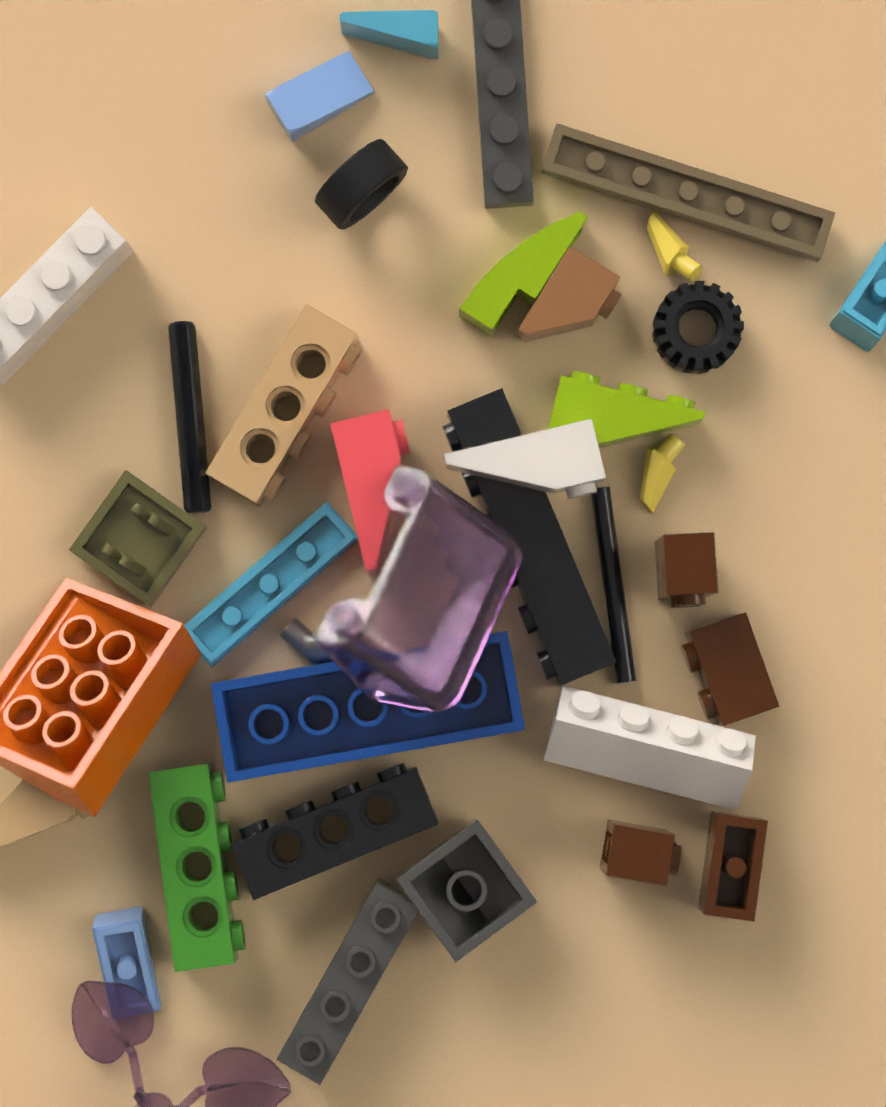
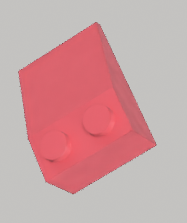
(368, 454)

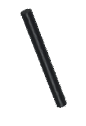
(613, 585)

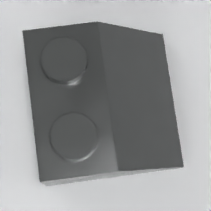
(466, 890)

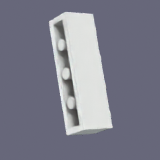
(57, 288)
(650, 748)

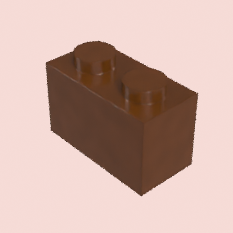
(686, 568)
(729, 670)
(639, 853)
(732, 866)

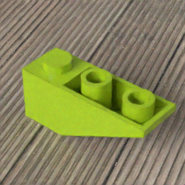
(621, 412)

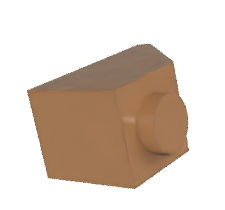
(571, 298)

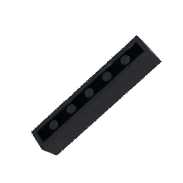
(548, 575)

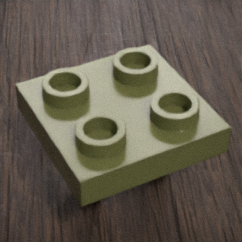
(138, 538)

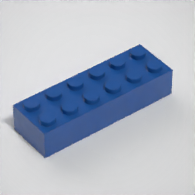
(323, 718)

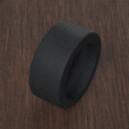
(361, 184)

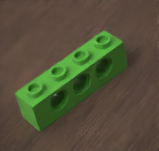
(190, 943)

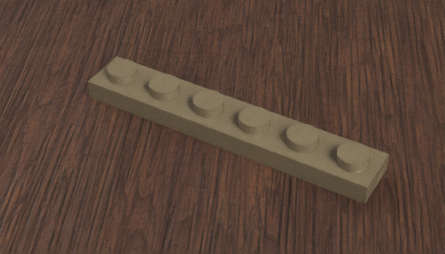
(688, 192)

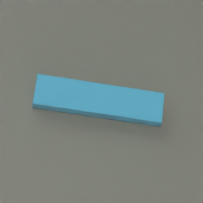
(270, 583)

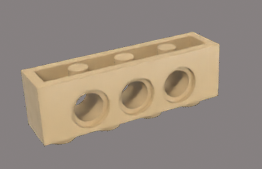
(310, 335)

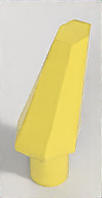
(671, 250)
(658, 471)

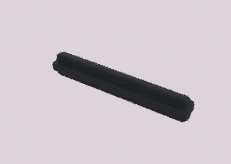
(189, 417)

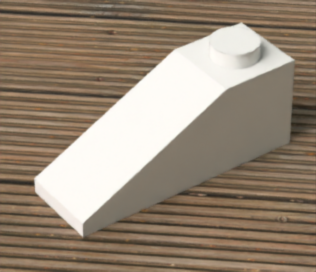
(544, 460)

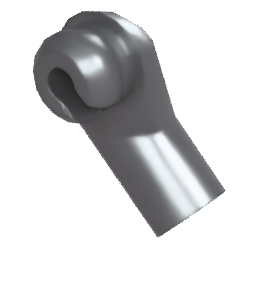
(302, 640)

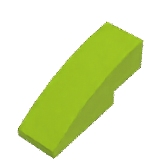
(520, 274)

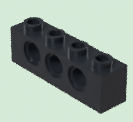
(268, 872)

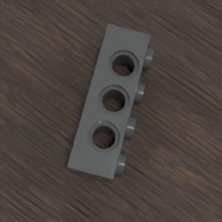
(348, 982)

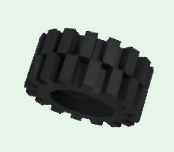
(703, 298)

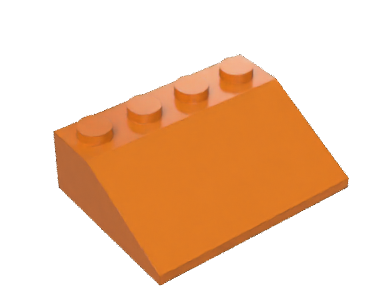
(88, 692)

